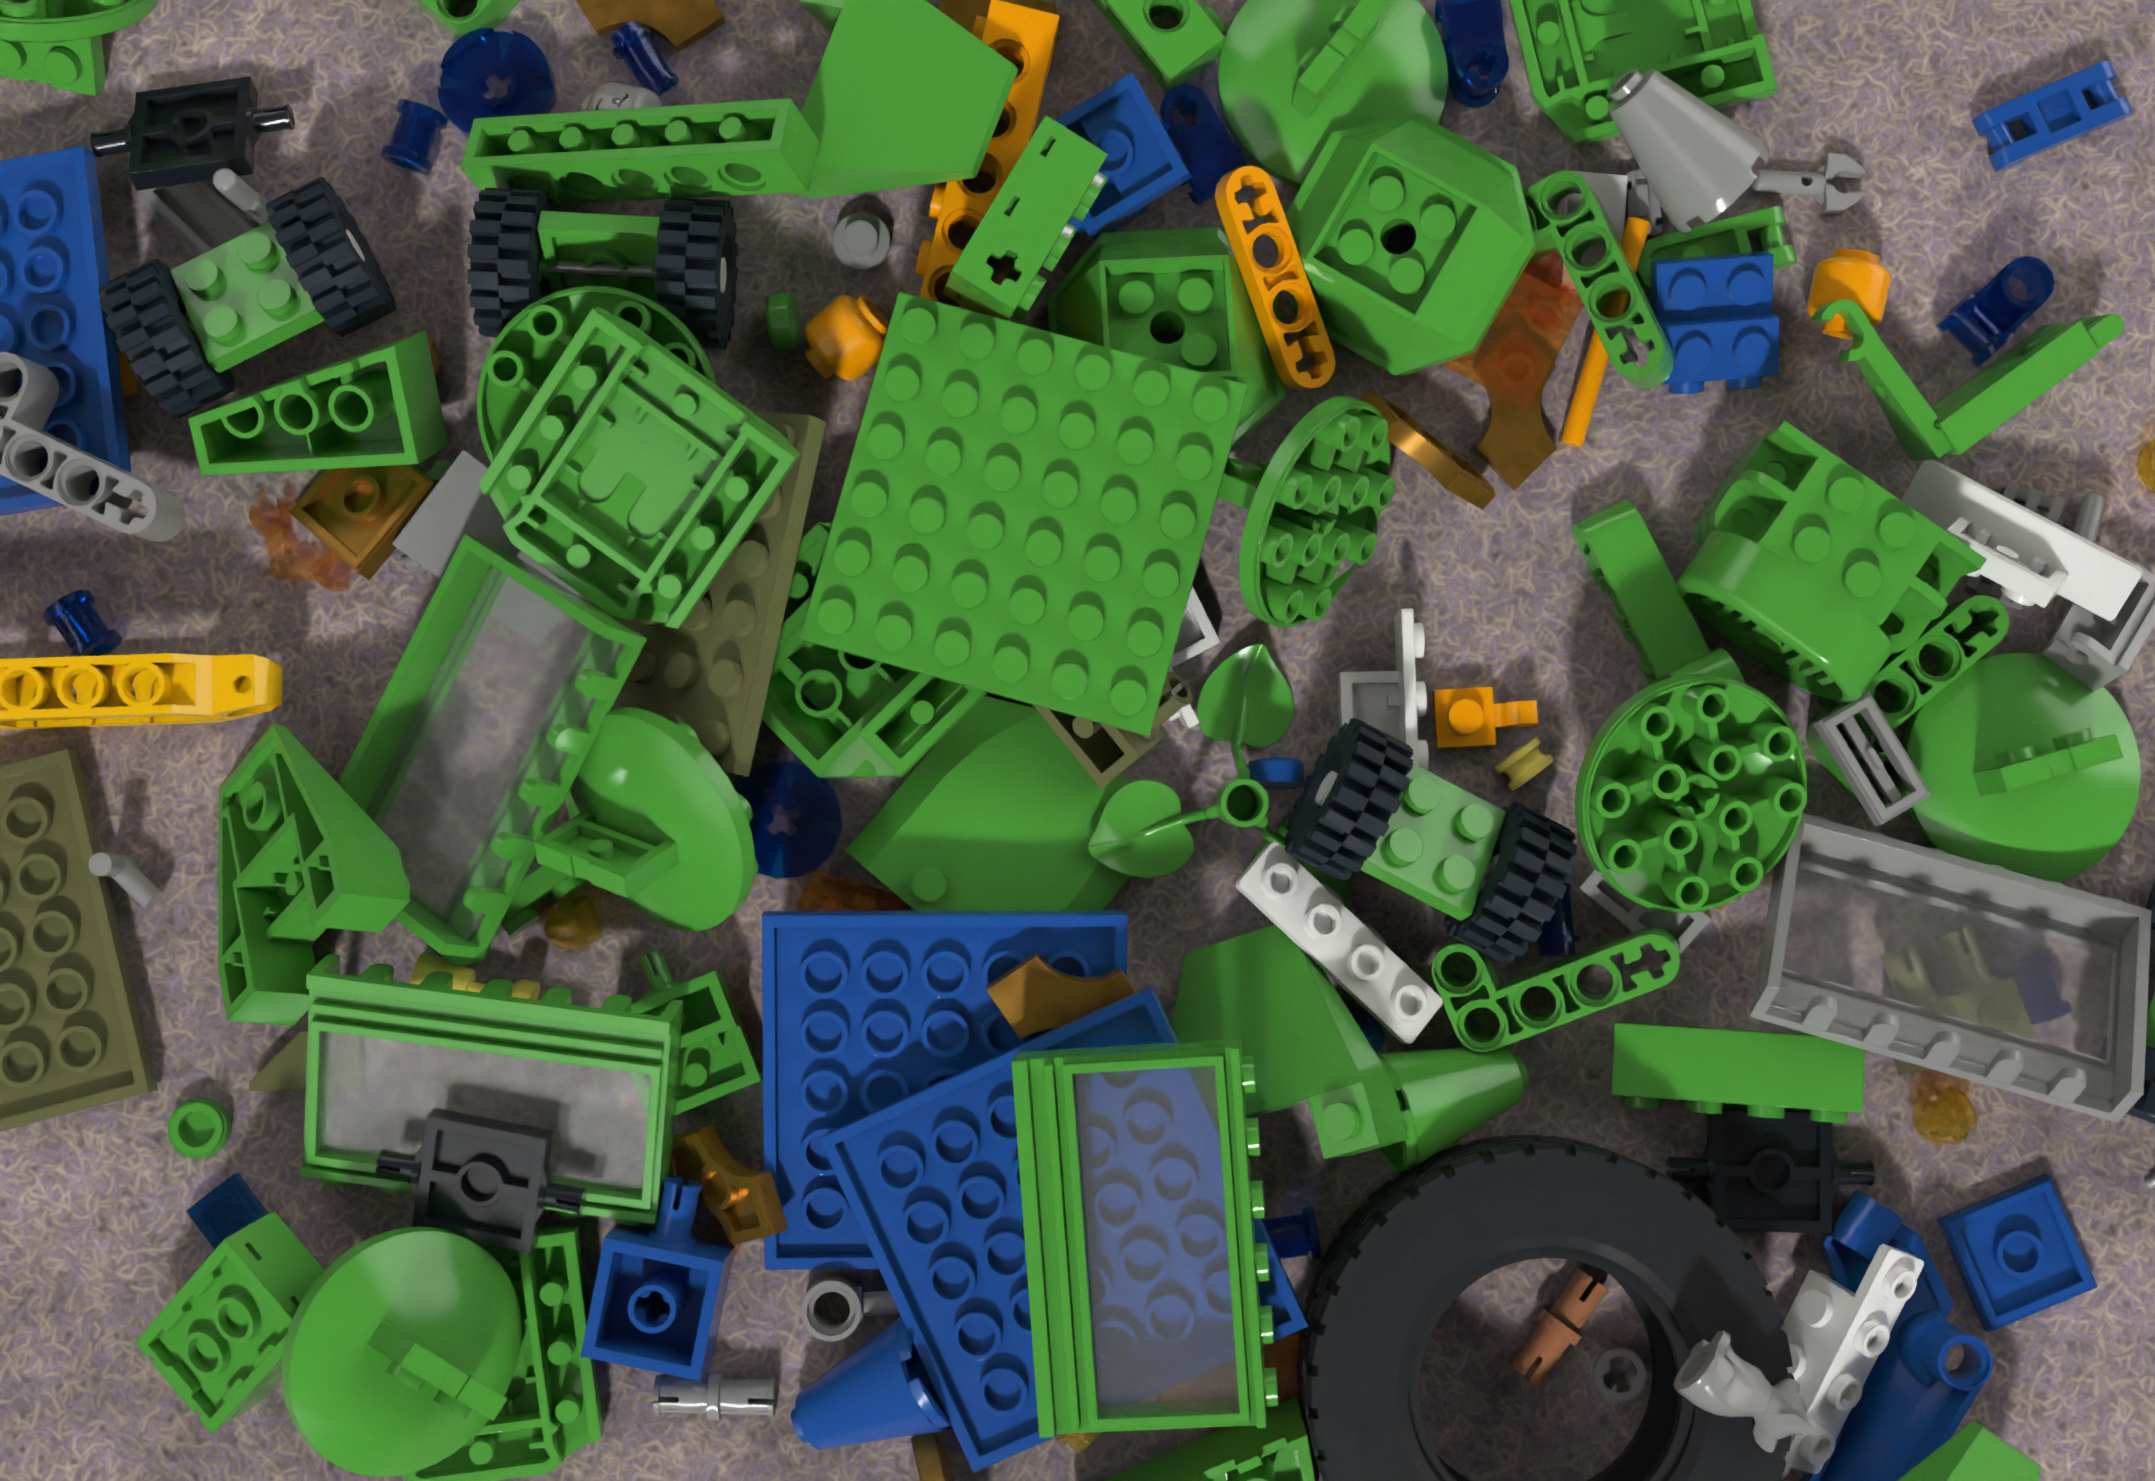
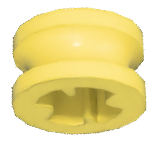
(1524, 763)

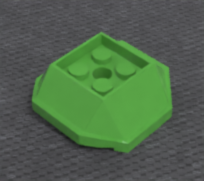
(1466, 251)
(1177, 283)
(849, 717)

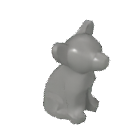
(1732, 1387)

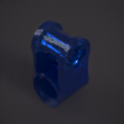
(1473, 39)
(1204, 146)
(1992, 313)

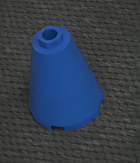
(871, 1396)

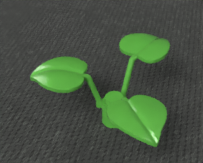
(1143, 821)

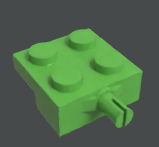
(713, 1041)

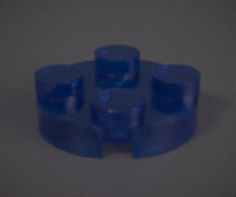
(500, 54)
(817, 826)

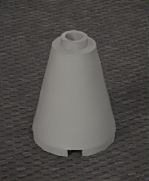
(1683, 146)

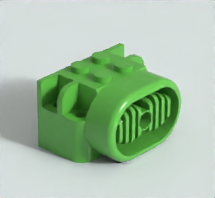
(1817, 566)

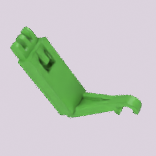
(1982, 400)

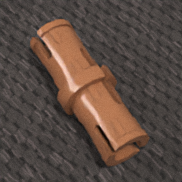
(1558, 1327)

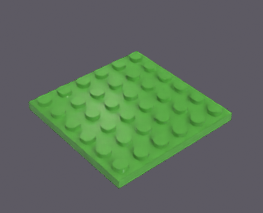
(1024, 513)

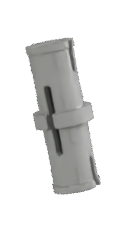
(715, 1395)

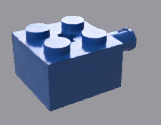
(667, 1259)

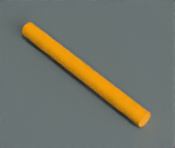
(1596, 356)

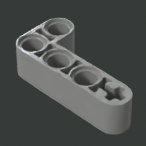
(70, 468)

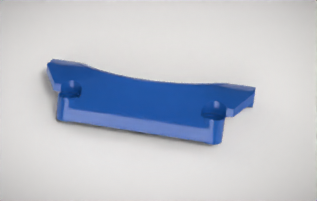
(1909, 1396)

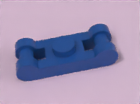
(2052, 115)

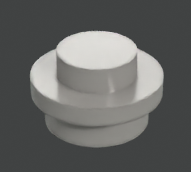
(861, 241)

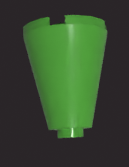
(1448, 1097)

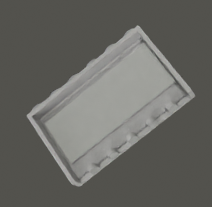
(1958, 967)

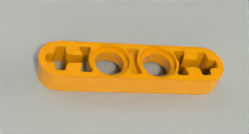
(1284, 275)

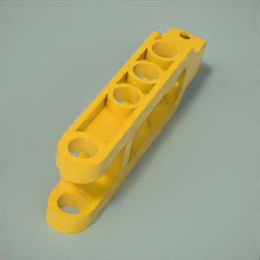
(166, 688)

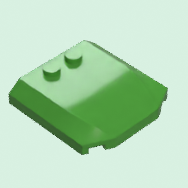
(1585, 46)
(634, 474)
(993, 822)
(554, 1390)

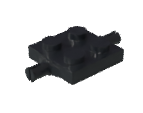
(192, 132)
(1770, 1172)
(482, 1179)

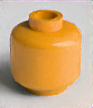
(1853, 277)
(846, 337)

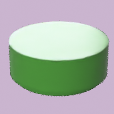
(783, 321)
(199, 1128)

